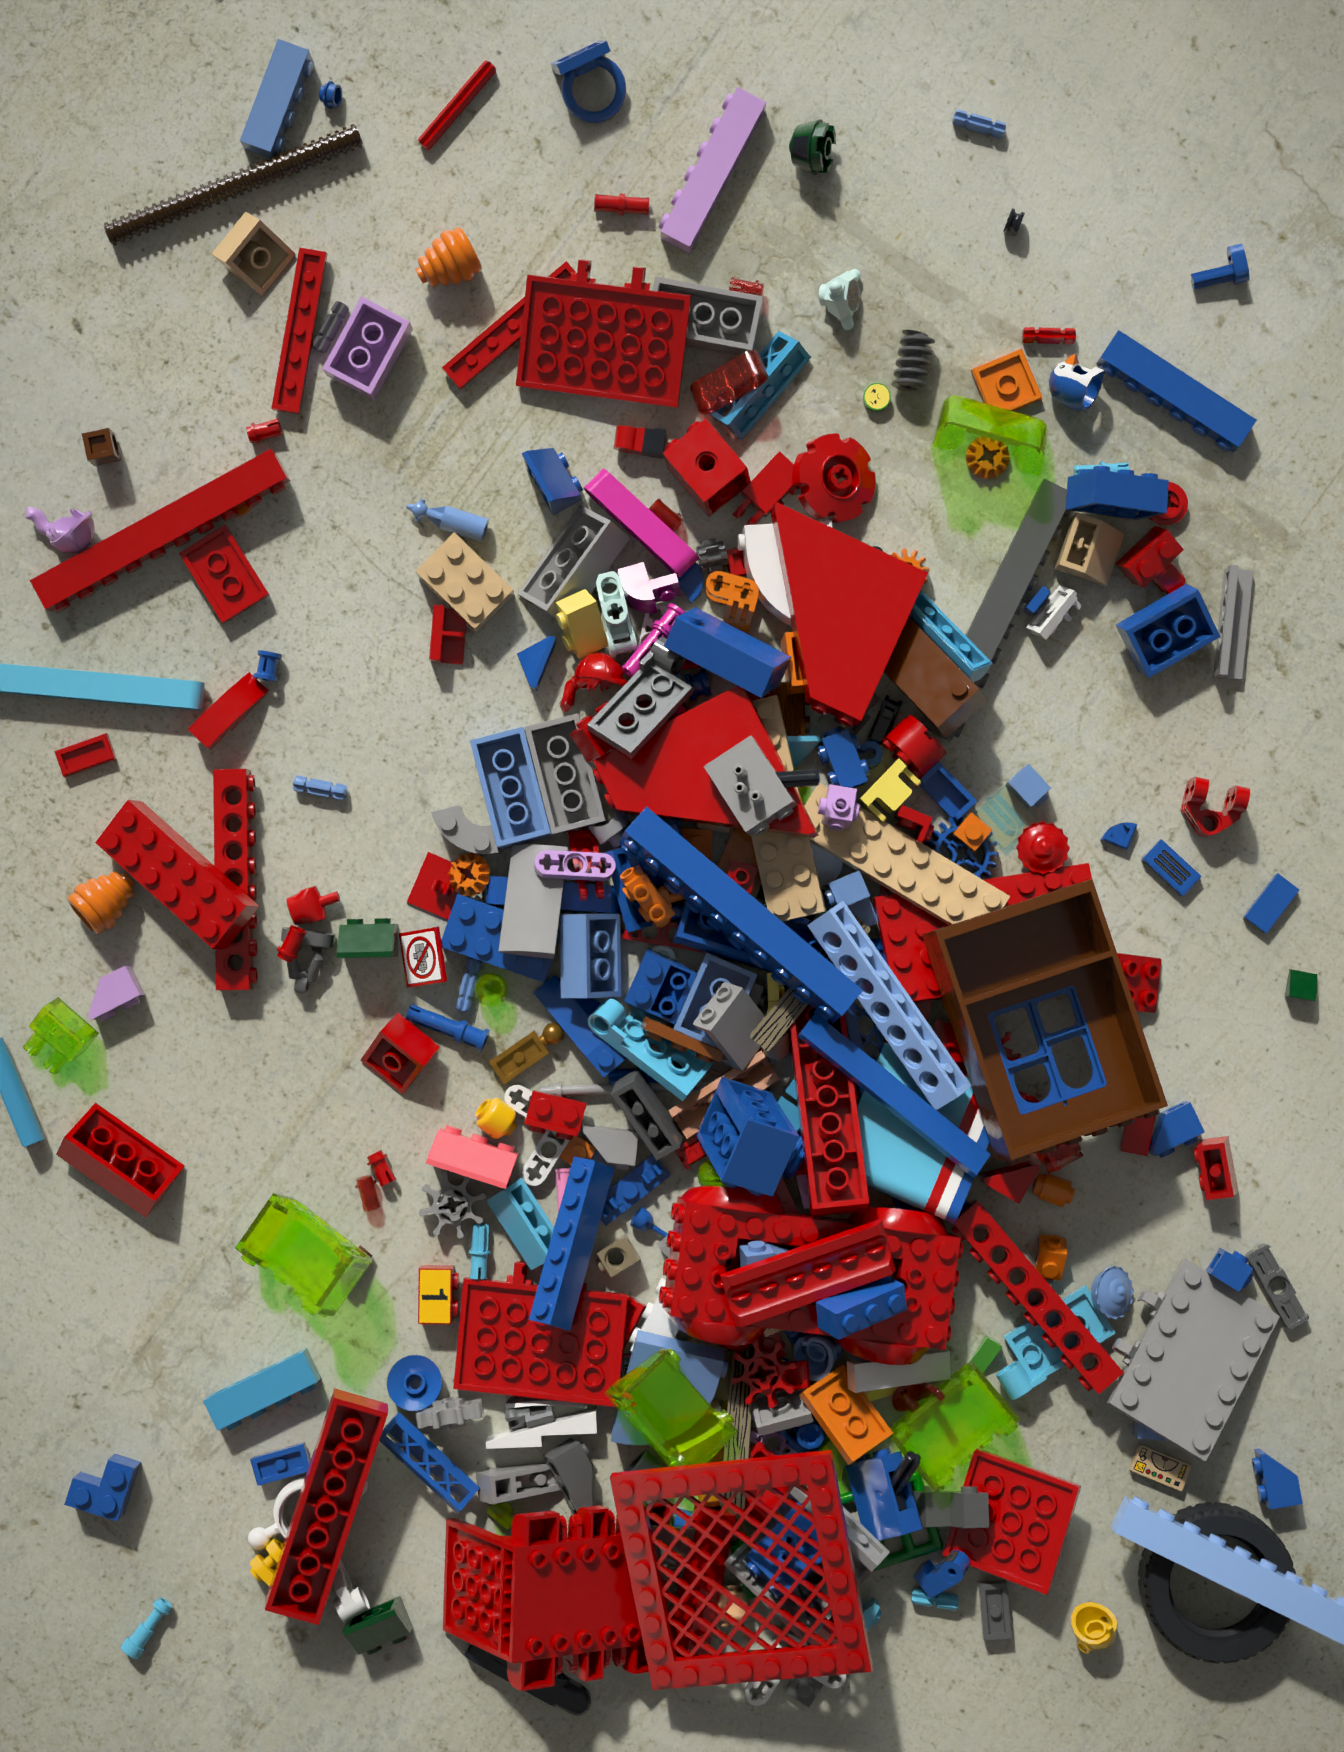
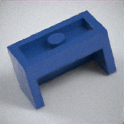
(947, 791)

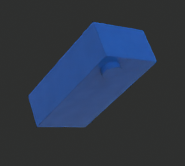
(727, 651)

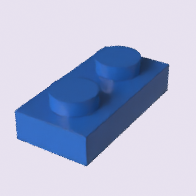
(280, 1463)

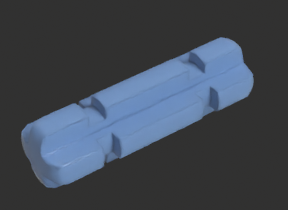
(979, 124)
(320, 788)
(467, 985)

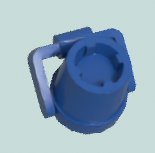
(806, 1437)

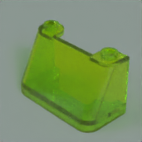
(971, 416)
(671, 1411)

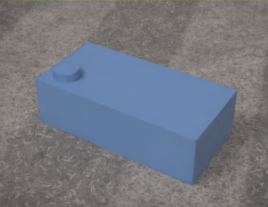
(510, 788)

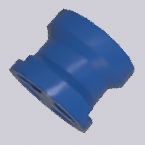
(700, 684)

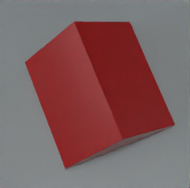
(1011, 1180)

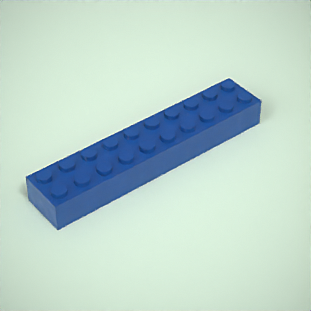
(739, 916)

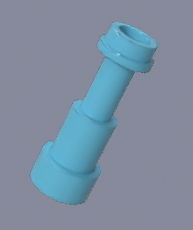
(134, 1645)

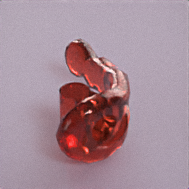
(907, 1396)

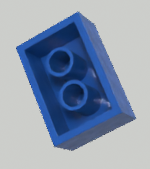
(1117, 493)
(1167, 630)

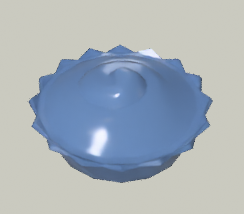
(1112, 1292)

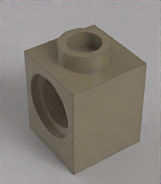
(625, 1246)

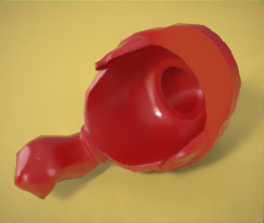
(590, 672)

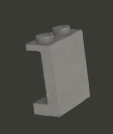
(729, 1022)

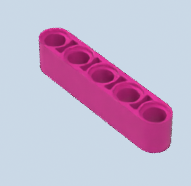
(641, 523)

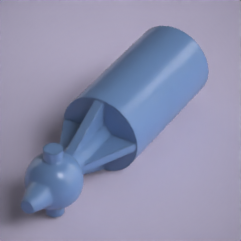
(452, 520)

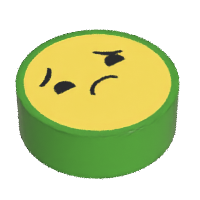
(876, 397)

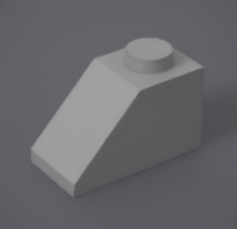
(614, 1144)

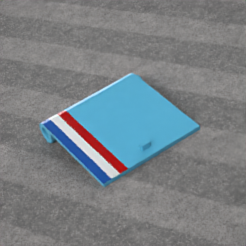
(907, 1164)

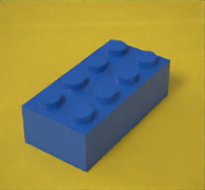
(476, 932)

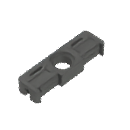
(1285, 1303)

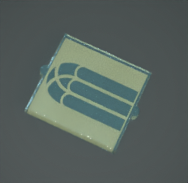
(1005, 816)

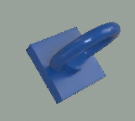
(581, 63)

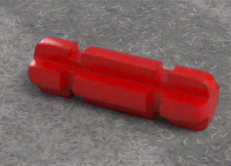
(1049, 335)

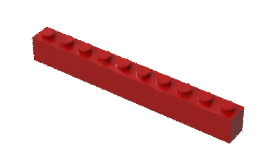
(160, 530)

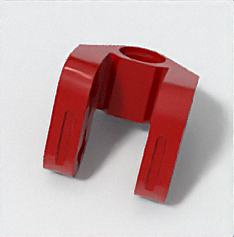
(1196, 794)

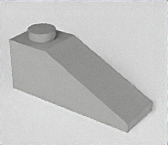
(515, 1482)

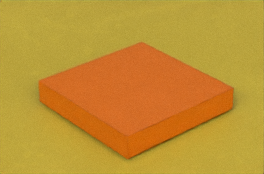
(1007, 382)

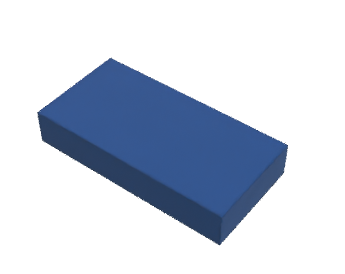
(1271, 903)

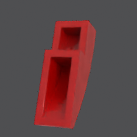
(228, 710)

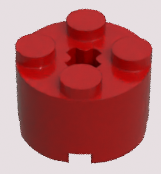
(914, 746)

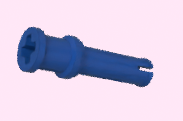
(459, 1031)

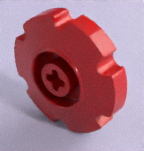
(834, 478)

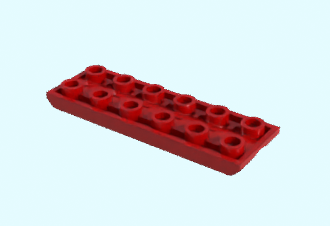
(808, 1273)

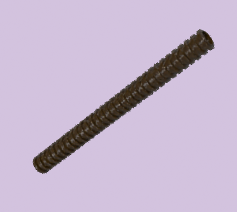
(233, 185)

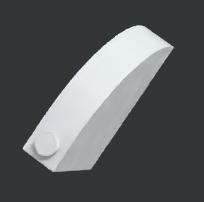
(764, 567)

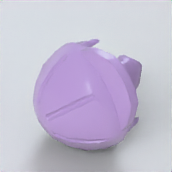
(67, 533)

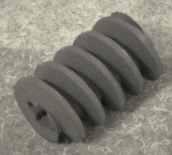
(912, 360)

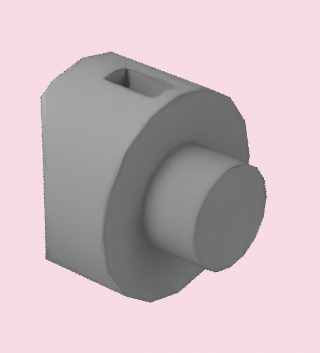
(612, 831)

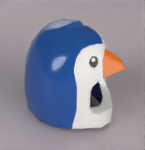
(1074, 384)

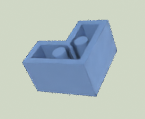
(855, 895)

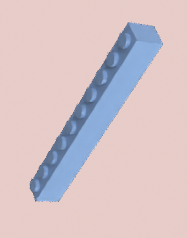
(1230, 1567)

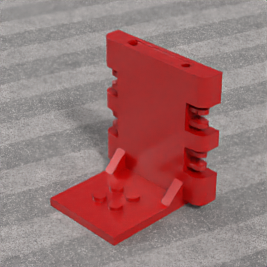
(545, 1595)

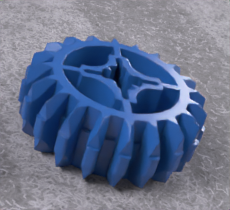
(971, 860)

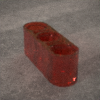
(729, 382)

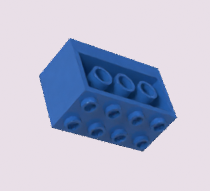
(747, 1137)

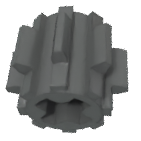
(712, 555)

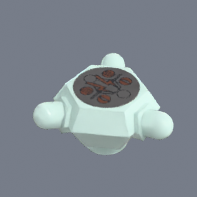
(842, 297)

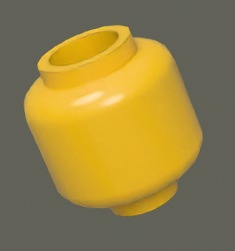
(496, 1118)

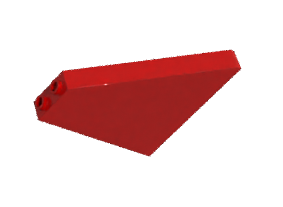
(843, 610)
(671, 772)

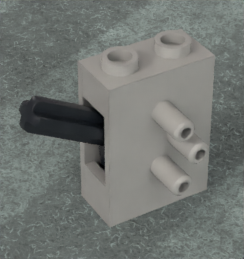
(754, 787)

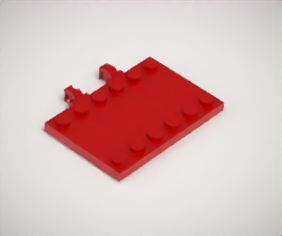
(603, 338)
(524, 1358)

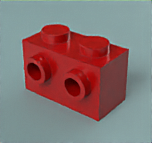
(1216, 1167)

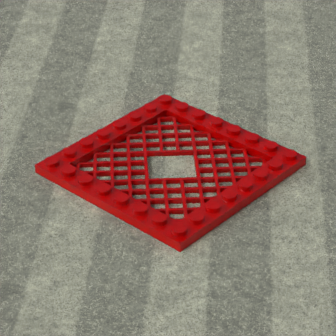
(671, 1671)

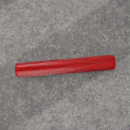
(457, 105)

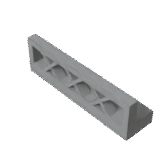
(1233, 623)

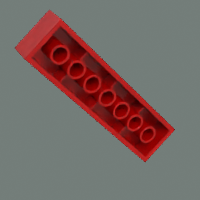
(828, 1127)
(326, 1506)

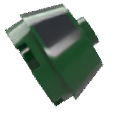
(812, 146)

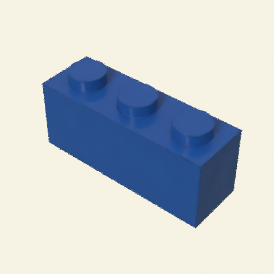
(861, 1307)

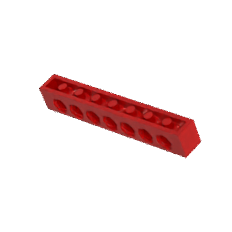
(223, 784)
(1105, 1368)

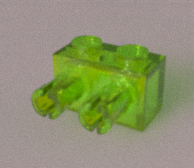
(63, 1031)

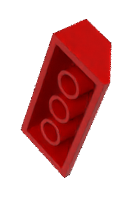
(120, 1160)

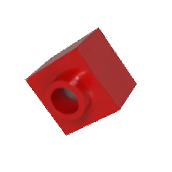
(750, 870)

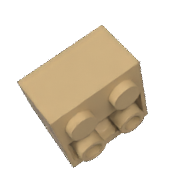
(1089, 549)

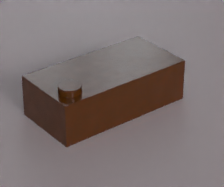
(932, 680)

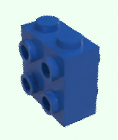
(840, 754)

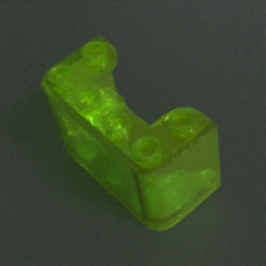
(304, 1254)
(954, 1428)

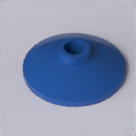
(403, 1374)

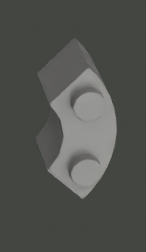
(464, 833)

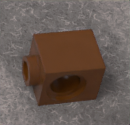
(101, 447)

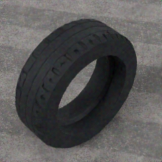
(1224, 1644)

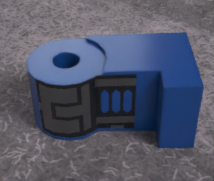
(942, 1575)

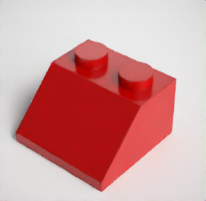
(400, 1053)

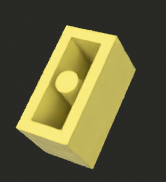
(581, 624)

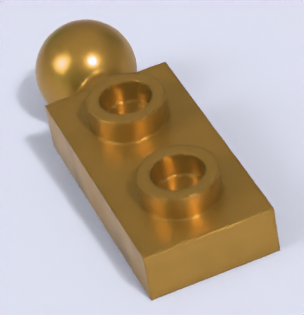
(526, 1052)

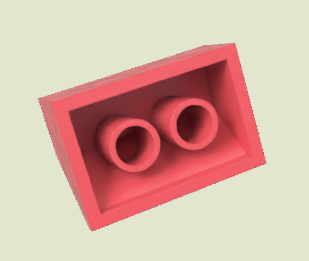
(473, 1156)

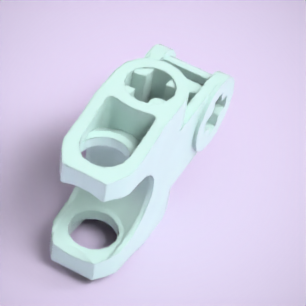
(618, 629)

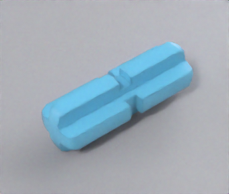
(942, 1600)

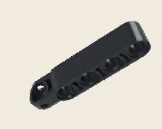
(565, 1694)

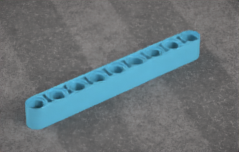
(101, 687)

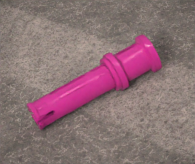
(659, 629)

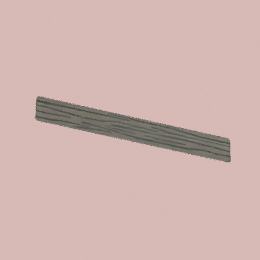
(784, 1013)
(738, 1445)

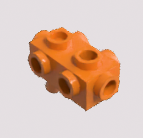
(654, 901)

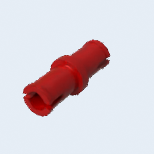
(621, 204)

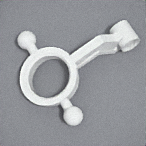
(350, 1601)

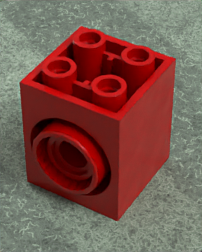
(702, 451)

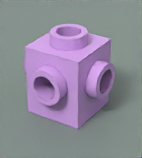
(838, 807)

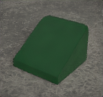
(1301, 985)

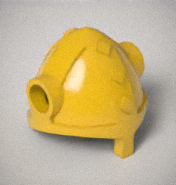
(1093, 1626)

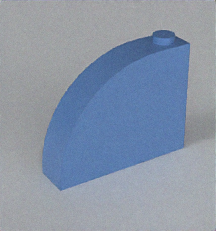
(698, 1363)

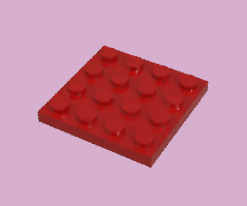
(1026, 1521)

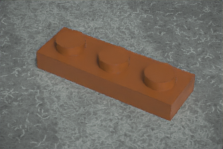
(681, 1041)

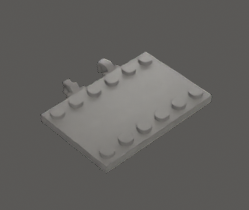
(1191, 1359)

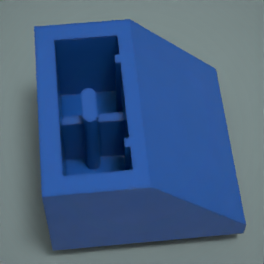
(660, 986)

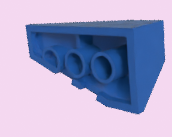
(573, 1017)

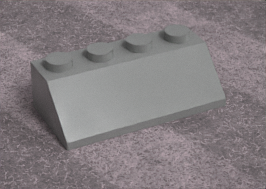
(574, 560)

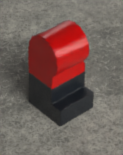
(640, 441)

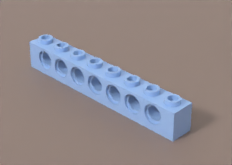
(890, 1006)

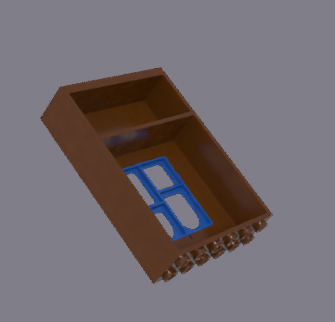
(1016, 961)

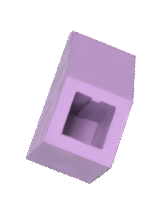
(114, 991)

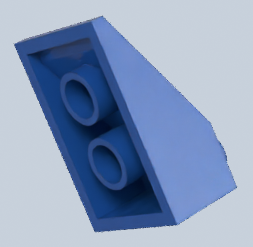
(552, 478)

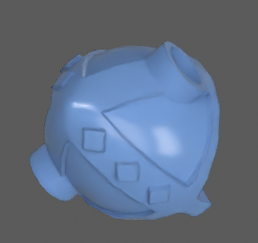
(819, 1351)

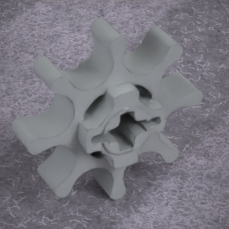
(456, 1217)
(450, 1413)

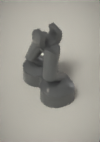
(317, 941)

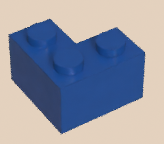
(108, 1494)

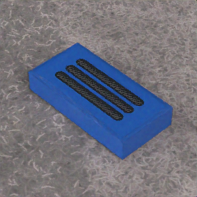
(1171, 867)

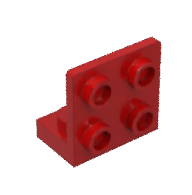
(1142, 979)

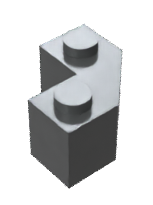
(952, 1508)

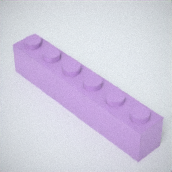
(713, 169)

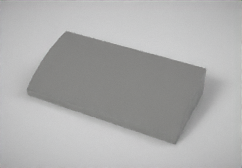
(531, 905)

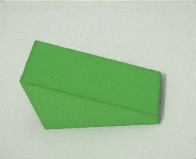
(986, 1353)

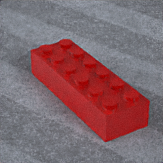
(177, 874)

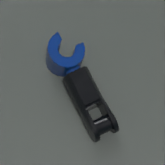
(880, 728)

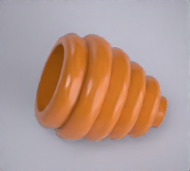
(449, 260)
(101, 900)

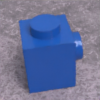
(1231, 1269)

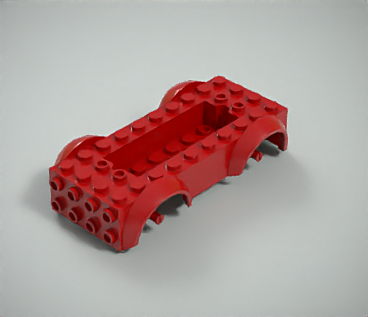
(719, 1219)

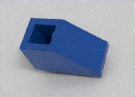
(1175, 1127)
(1278, 1484)

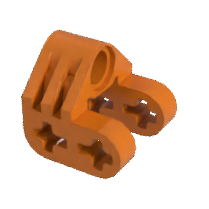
(738, 610)

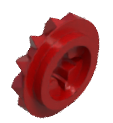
(1179, 499)

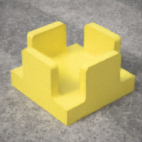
(889, 790)

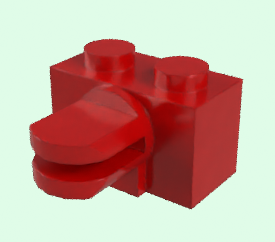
(1152, 561)

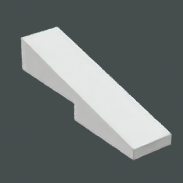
(869, 1375)
(576, 1423)

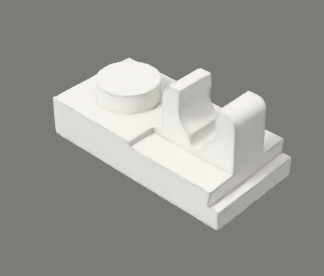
(1053, 612)

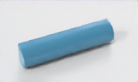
(949, 638)
(17, 1101)

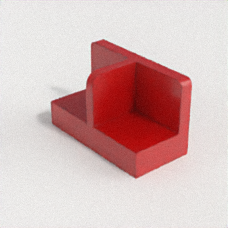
(447, 636)

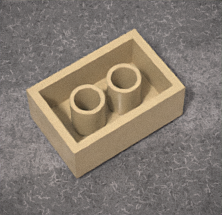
(465, 582)

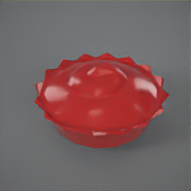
(1042, 847)

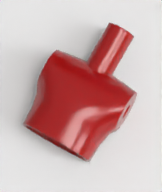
(309, 905)

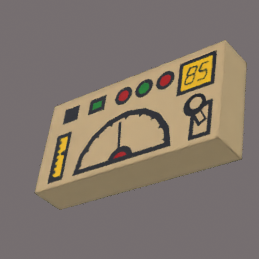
(1160, 1467)

